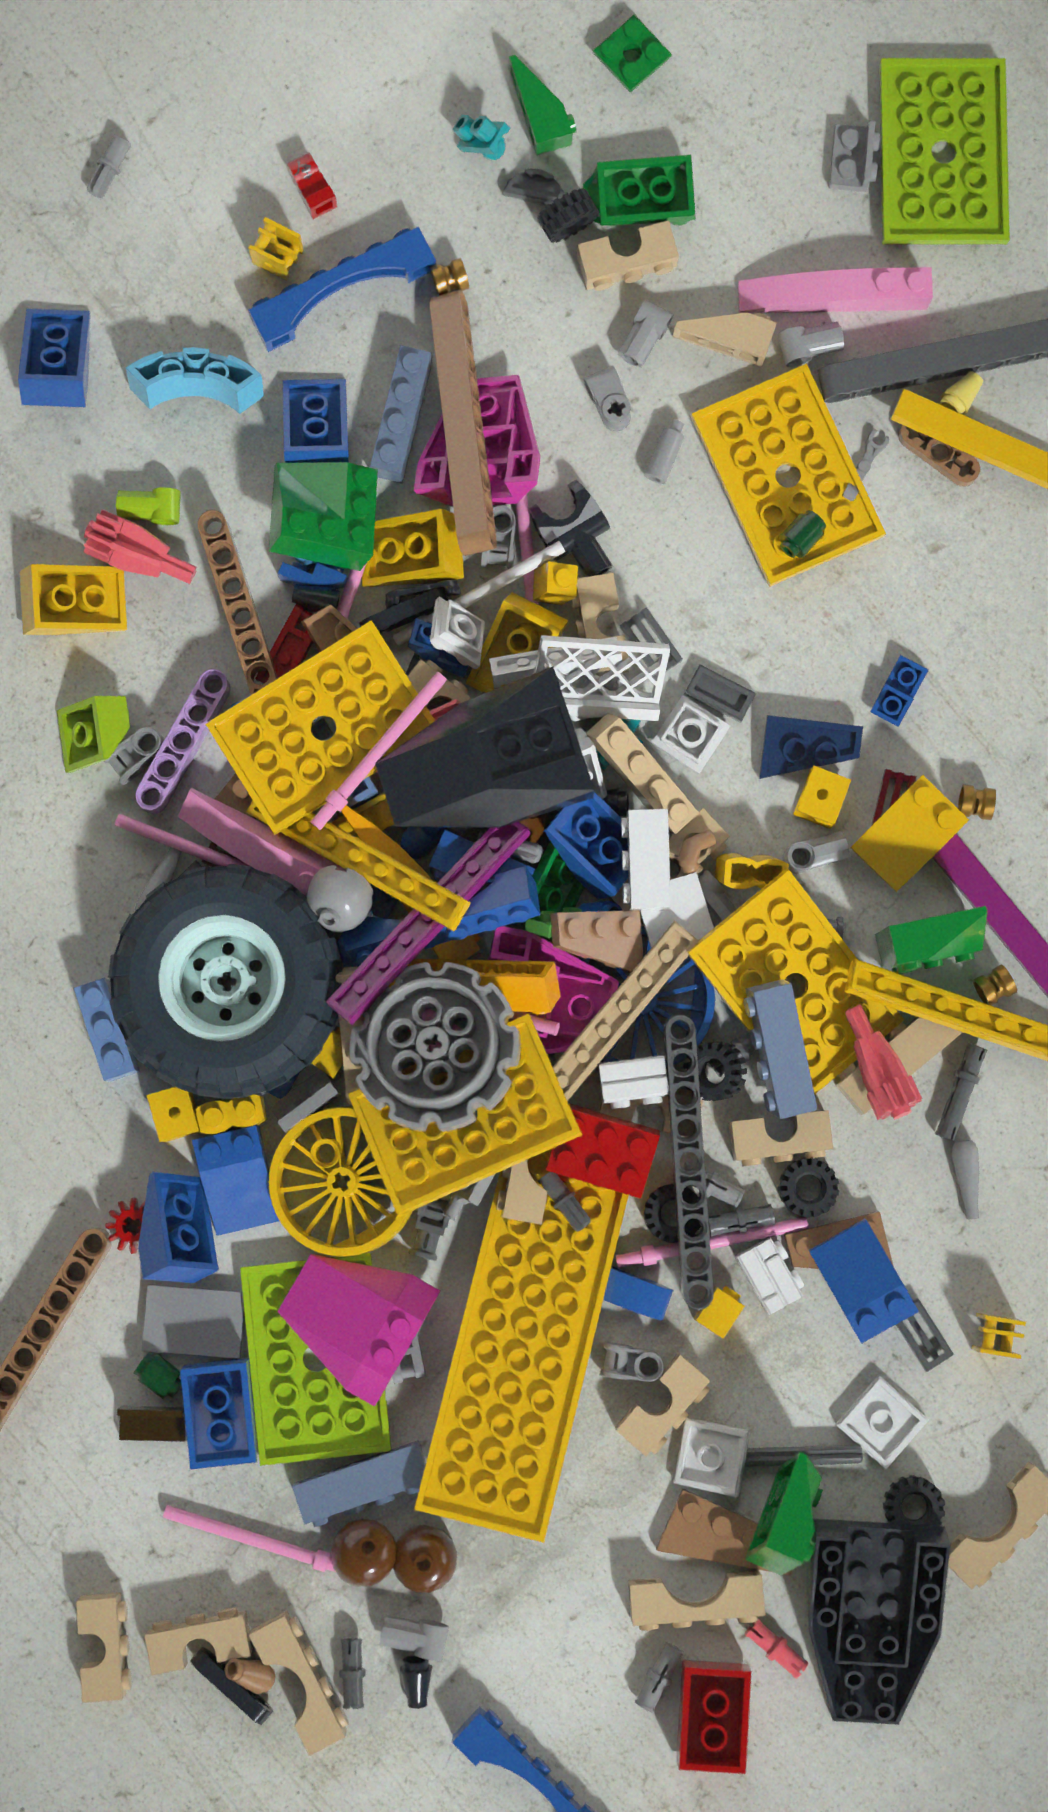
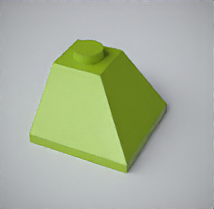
(92, 730)

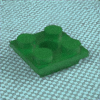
(637, 37)

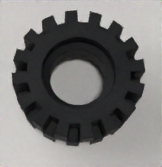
(568, 215)
(732, 1068)
(828, 1182)
(653, 1213)
(909, 1486)

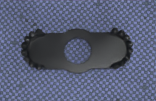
(450, 586)

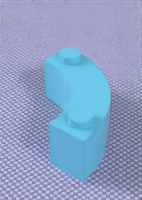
(195, 374)

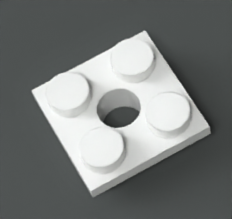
(457, 632)
(696, 753)

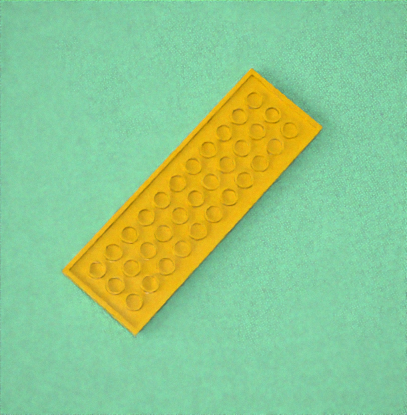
(521, 1363)

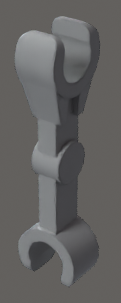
(864, 466)

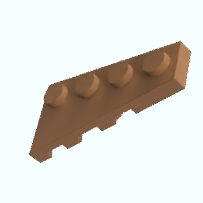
(708, 1532)

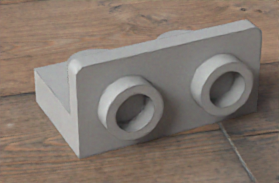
(853, 156)
(305, 1100)

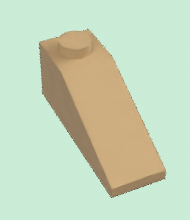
(735, 335)

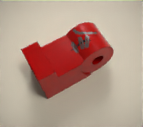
(312, 186)

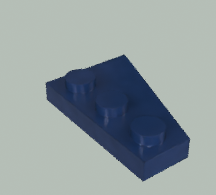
(803, 743)

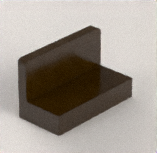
(152, 1423)

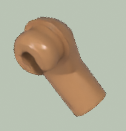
(691, 850)

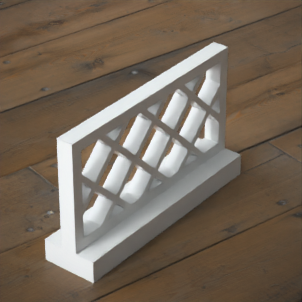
(521, 665)
(595, 698)

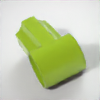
(158, 506)

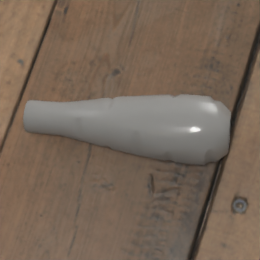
(163, 874)
(966, 1167)

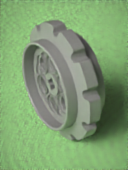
(414, 1097)

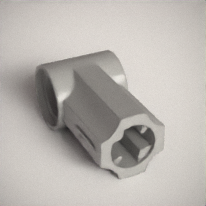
(648, 327)
(802, 344)
(818, 852)
(716, 901)
(422, 1638)

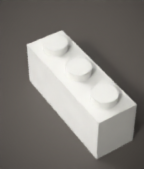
(646, 859)

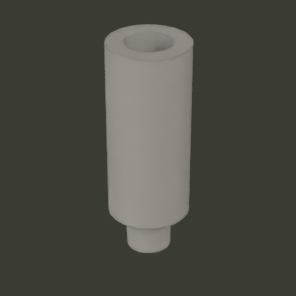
(665, 453)

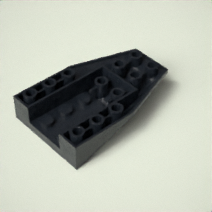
(490, 761)
(875, 1613)

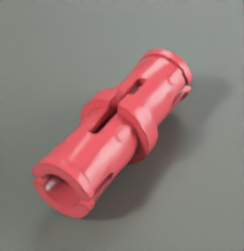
(776, 1648)

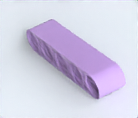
(182, 757)

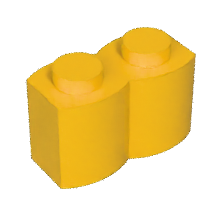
(743, 872)
(222, 1116)

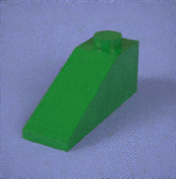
(543, 112)

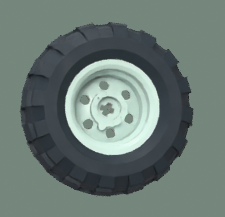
(156, 981)

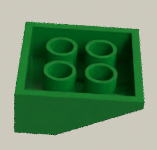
(324, 512)
(931, 940)
(786, 1521)

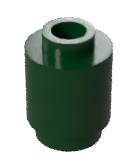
(802, 534)
(159, 1375)

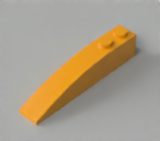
(378, 839)
(525, 984)

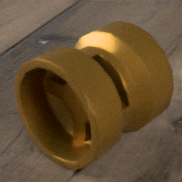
(442, 277)
(977, 802)
(995, 985)

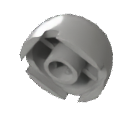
(339, 898)

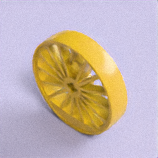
(358, 1244)

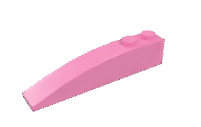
(839, 291)
(253, 841)

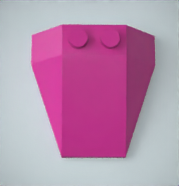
(509, 446)
(581, 986)
(357, 1319)

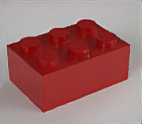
(608, 1152)
(713, 1717)

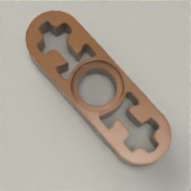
(940, 465)

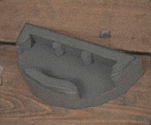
(534, 186)

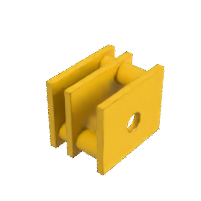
(268, 239)
(822, 797)
(173, 1113)
(1007, 1333)

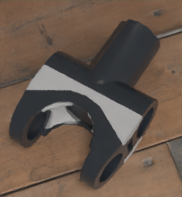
(577, 531)

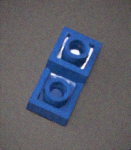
(322, 575)
(421, 645)
(899, 690)
(637, 1294)

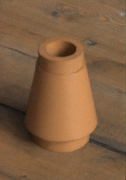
(251, 1675)

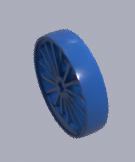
(701, 1009)

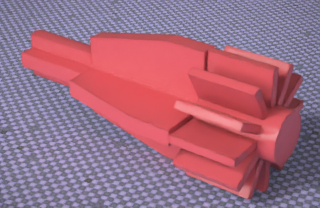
(132, 548)
(882, 1070)

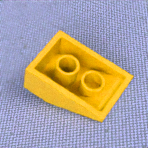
(414, 550)
(72, 599)
(514, 631)
(909, 833)

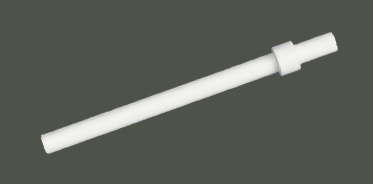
(492, 585)

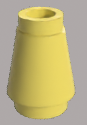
(962, 393)

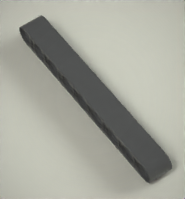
(934, 361)
(694, 1176)

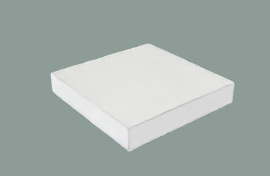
(687, 909)
(882, 1422)
(712, 1457)

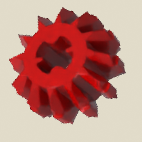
(121, 1222)

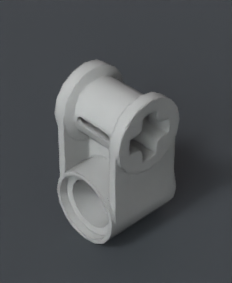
(608, 394)
(505, 550)
(133, 755)
(628, 1362)

